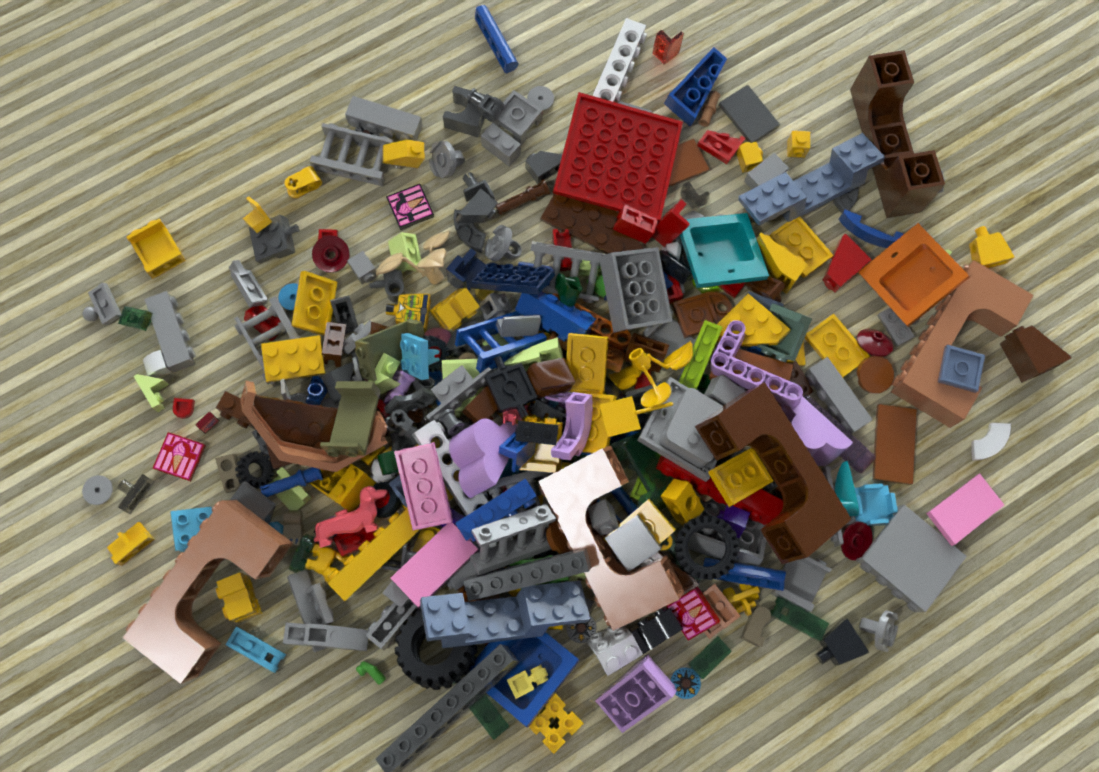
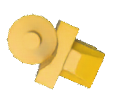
(745, 600)

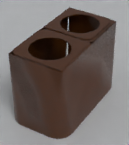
(550, 377)

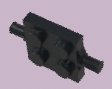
(510, 387)

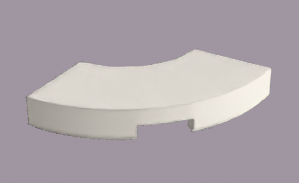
(992, 442)

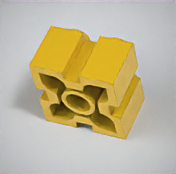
(454, 308)
(238, 598)
(567, 723)

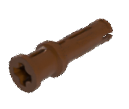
(531, 194)

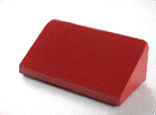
(265, 325)

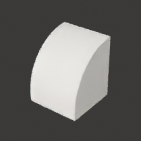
(155, 364)

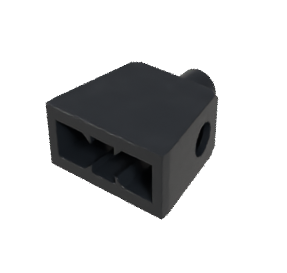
(841, 644)

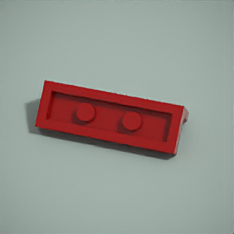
(671, 225)

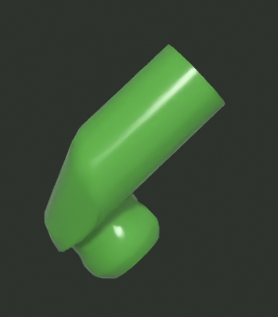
(372, 670)

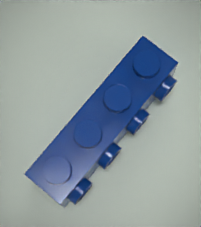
(498, 508)

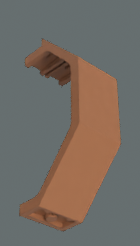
(303, 454)

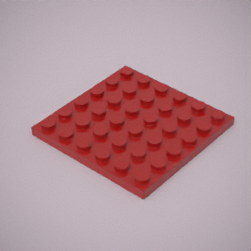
(617, 156)

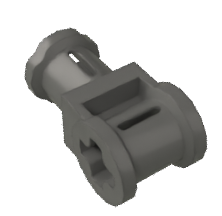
(487, 105)
(450, 423)
(403, 426)

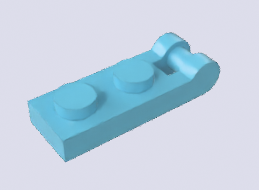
(255, 649)

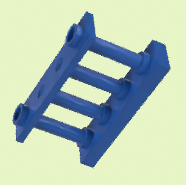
(484, 330)

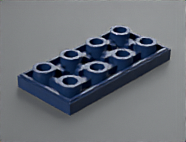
(513, 278)

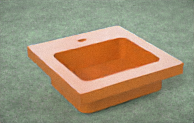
(915, 277)

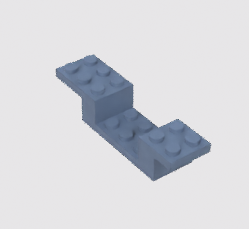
(796, 198)
(503, 619)

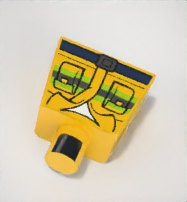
(411, 307)

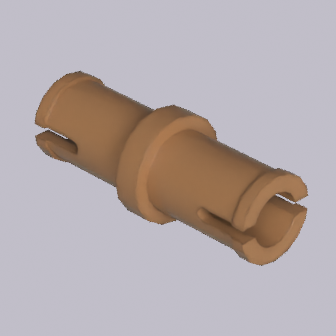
(709, 108)

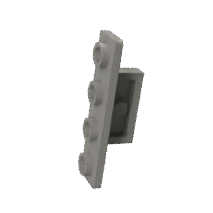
(456, 389)
(310, 601)

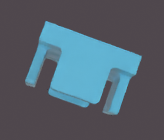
(875, 504)

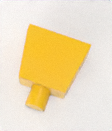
(990, 249)

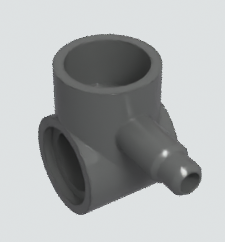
(391, 280)

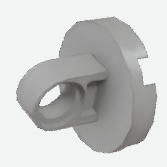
(444, 159)
(499, 245)
(884, 630)

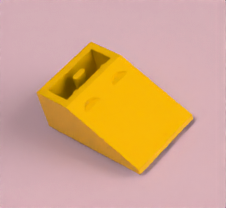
(780, 262)
(343, 486)

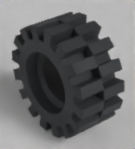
(262, 461)

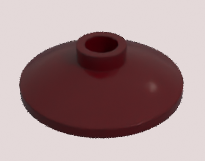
(328, 245)
(875, 342)
(856, 540)

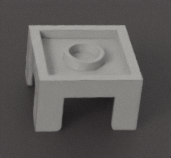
(518, 116)

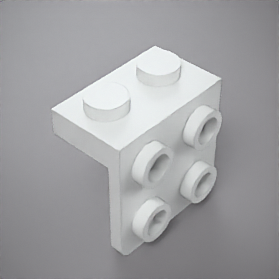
(614, 648)

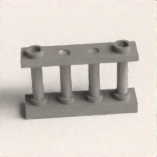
(354, 171)
(576, 256)
(283, 326)
(512, 480)
(517, 549)

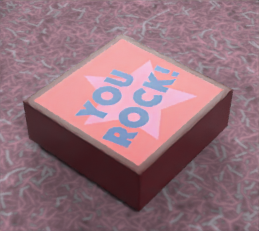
(207, 422)

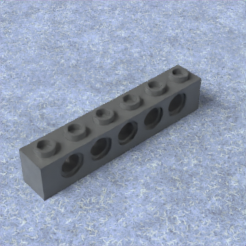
(527, 574)

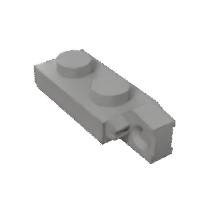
(247, 285)

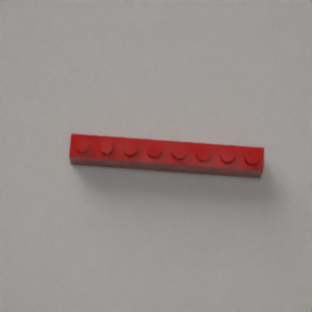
(761, 504)

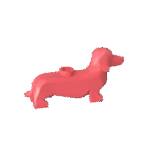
(351, 521)

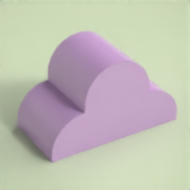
(818, 434)
(478, 455)
(636, 694)

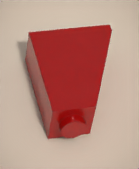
(845, 263)

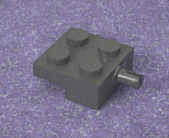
(274, 239)

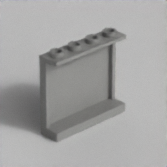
(911, 560)

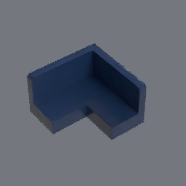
(464, 270)

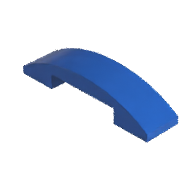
(851, 223)

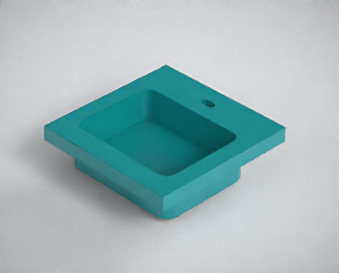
(723, 250)

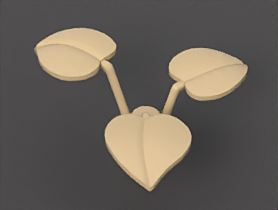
(430, 263)

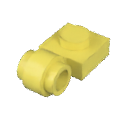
(522, 683)

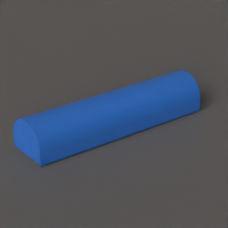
(495, 39)
(752, 575)

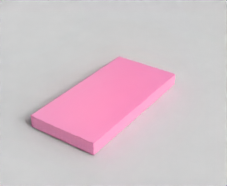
(423, 486)
(965, 509)
(434, 564)

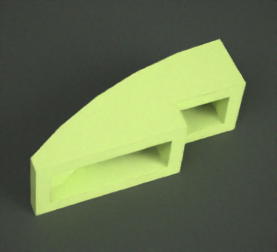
(538, 353)

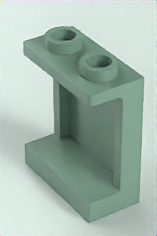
(791, 344)

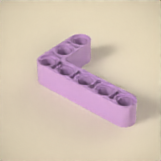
(749, 371)

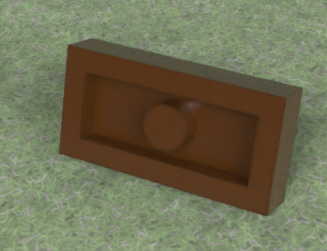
(768, 288)

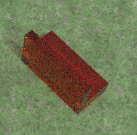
(665, 47)

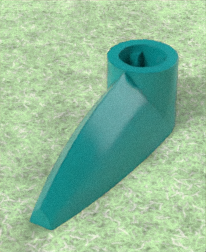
(845, 489)

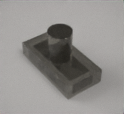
(134, 493)

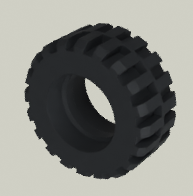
(430, 675)

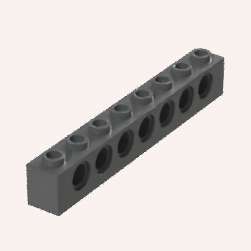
(448, 709)

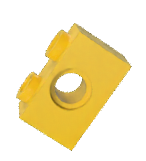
(682, 501)

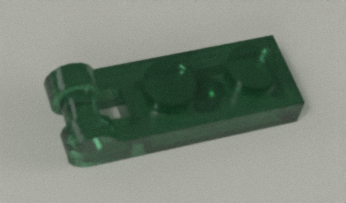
(799, 619)

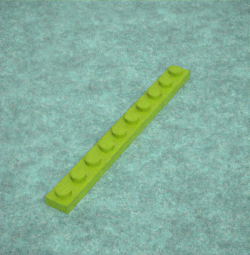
(692, 373)

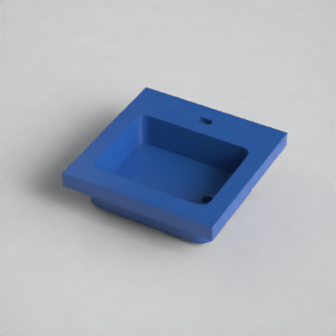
(531, 653)

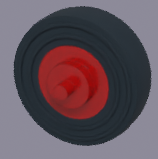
(389, 504)

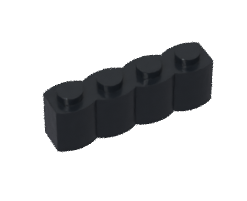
(657, 630)

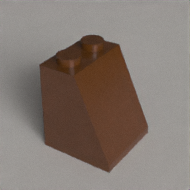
(1032, 353)

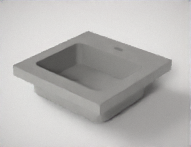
(675, 431)

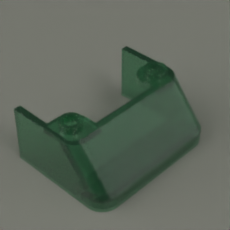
(644, 462)

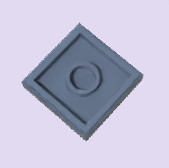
(961, 368)

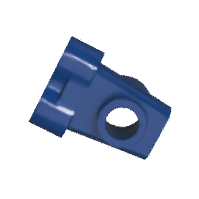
(316, 391)

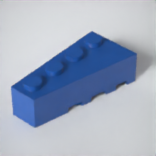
(693, 90)
(555, 315)

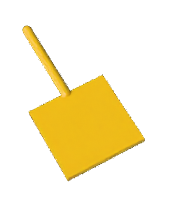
(621, 415)

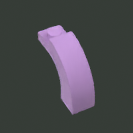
(577, 426)

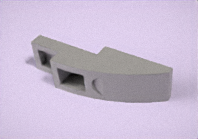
(325, 636)

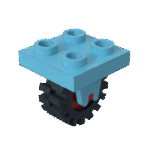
(422, 355)

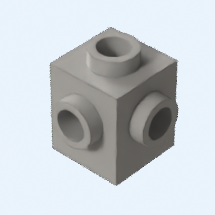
(495, 306)

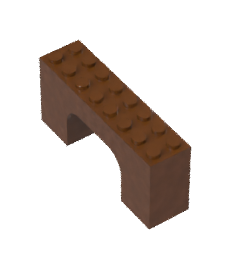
(905, 178)
(810, 504)

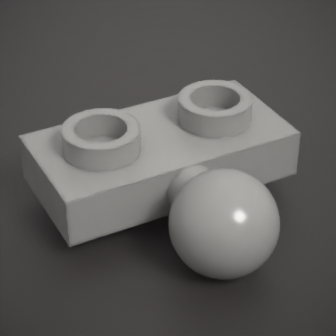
(104, 305)
(895, 327)
(361, 332)

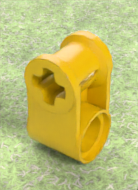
(303, 181)

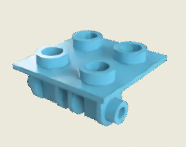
(186, 525)

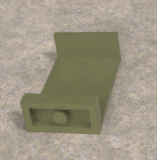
(387, 341)
(353, 418)

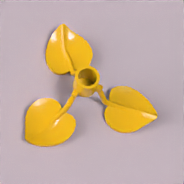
(641, 362)

